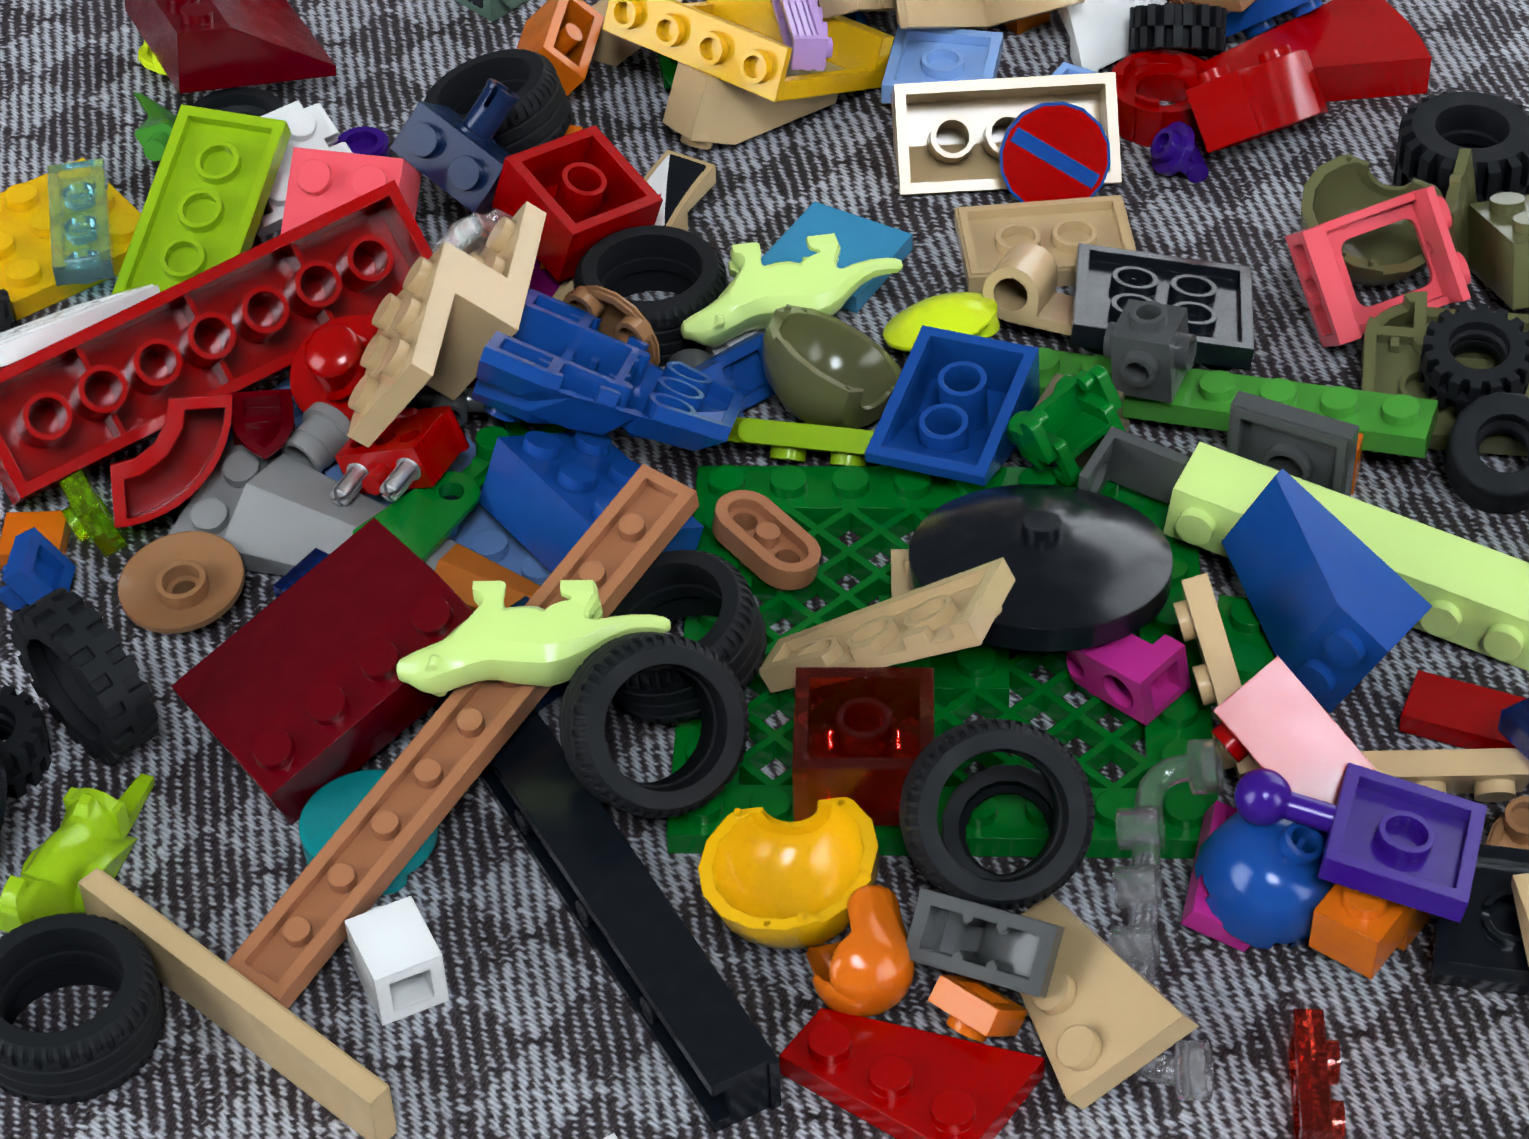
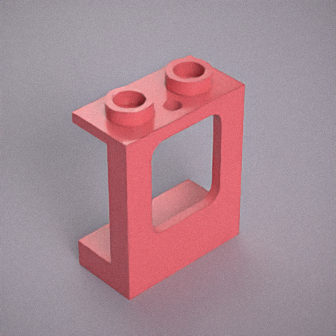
(1326, 280)

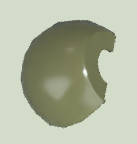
(1380, 254)
(826, 369)

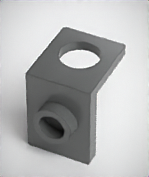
(1133, 464)

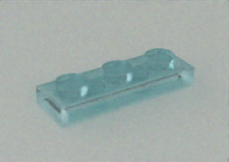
(80, 222)

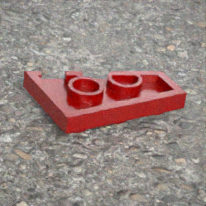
(910, 1077)

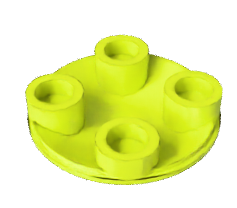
(952, 311)

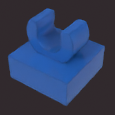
(33, 570)

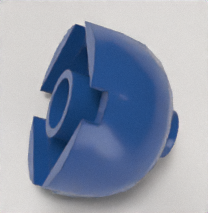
(1263, 879)

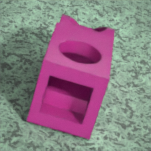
(1133, 674)

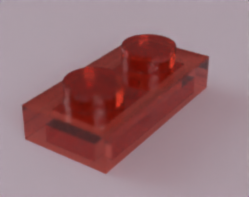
(1312, 1069)

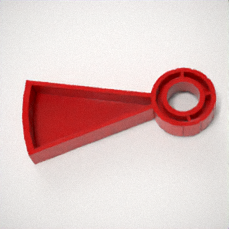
(1353, 45)

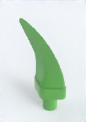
(156, 129)

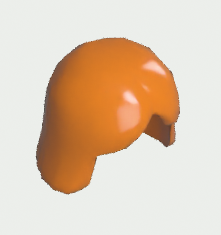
(872, 963)

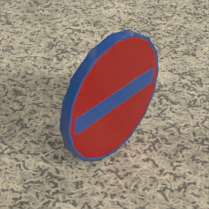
(1054, 153)

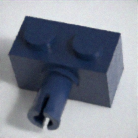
(459, 150)

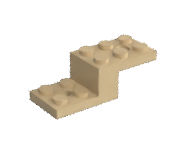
(444, 321)

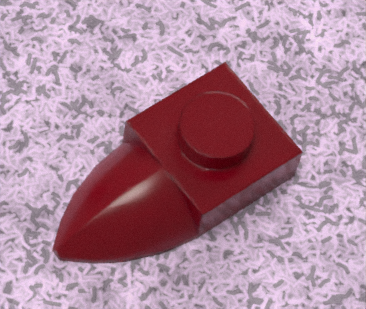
(262, 420)

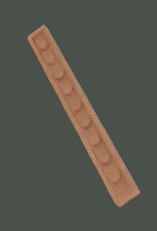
(447, 756)

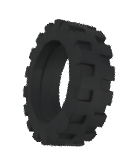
(84, 675)

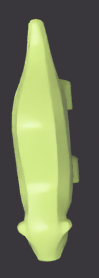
(761, 289)
(522, 641)

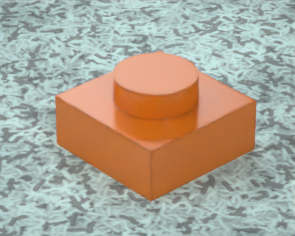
(976, 1008)

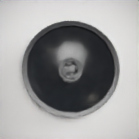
(1078, 558)

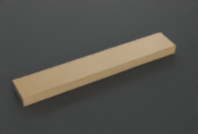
(248, 1012)

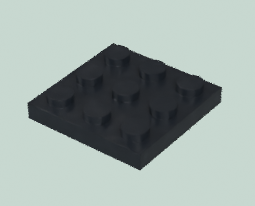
(1212, 291)

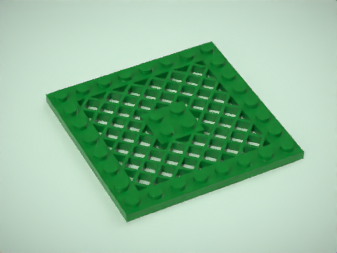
(882, 508)

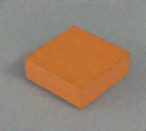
(49, 523)

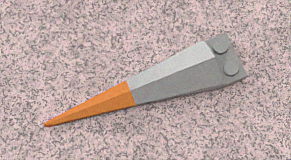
(284, 510)

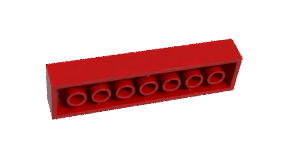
(198, 338)

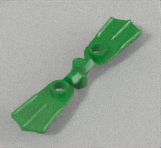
(423, 515)

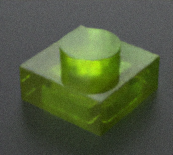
(89, 514)

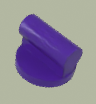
(1176, 151)

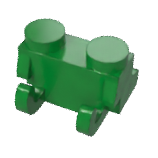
(1067, 422)

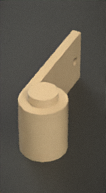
(1026, 290)

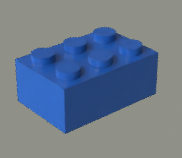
(556, 487)

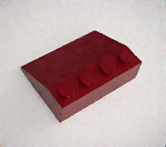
(229, 42)
(314, 673)

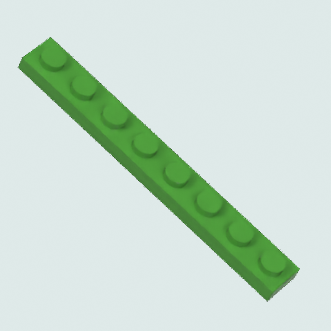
(1204, 399)

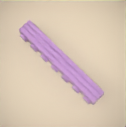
(805, 32)

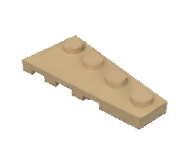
(898, 630)

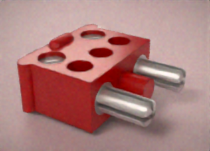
(404, 457)

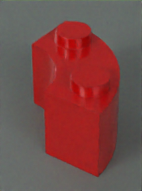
(1256, 99)
(175, 462)

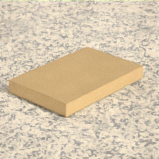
(1057, 225)

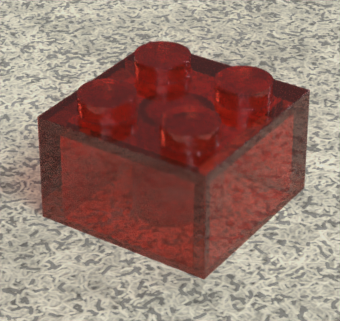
(859, 735)

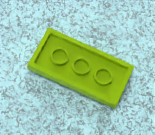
(204, 196)

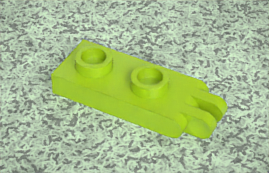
(792, 440)

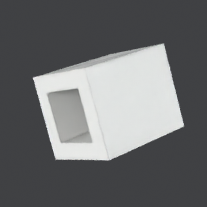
(397, 960)

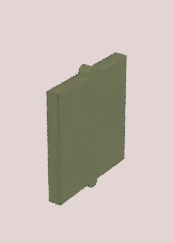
(1458, 197)

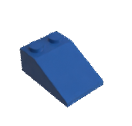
(956, 406)
(1318, 590)

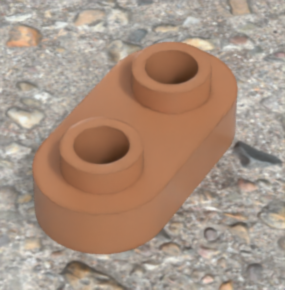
(766, 540)

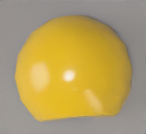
(789, 879)

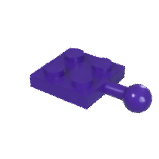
(1381, 835)

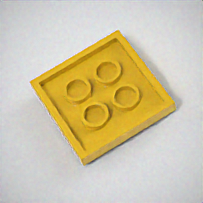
(26, 245)

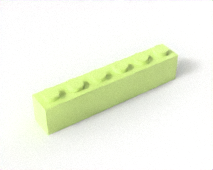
(1473, 590)

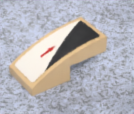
(681, 184)

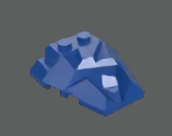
(592, 383)

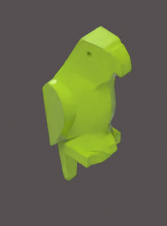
(89, 838)

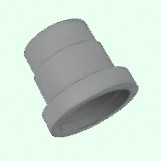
(318, 437)

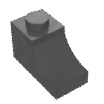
(984, 942)

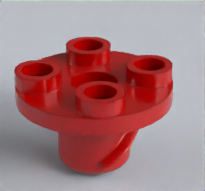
(329, 362)

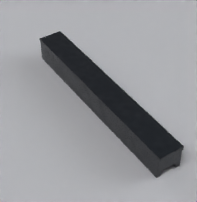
(633, 929)

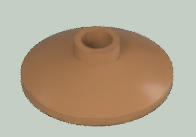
(181, 582)

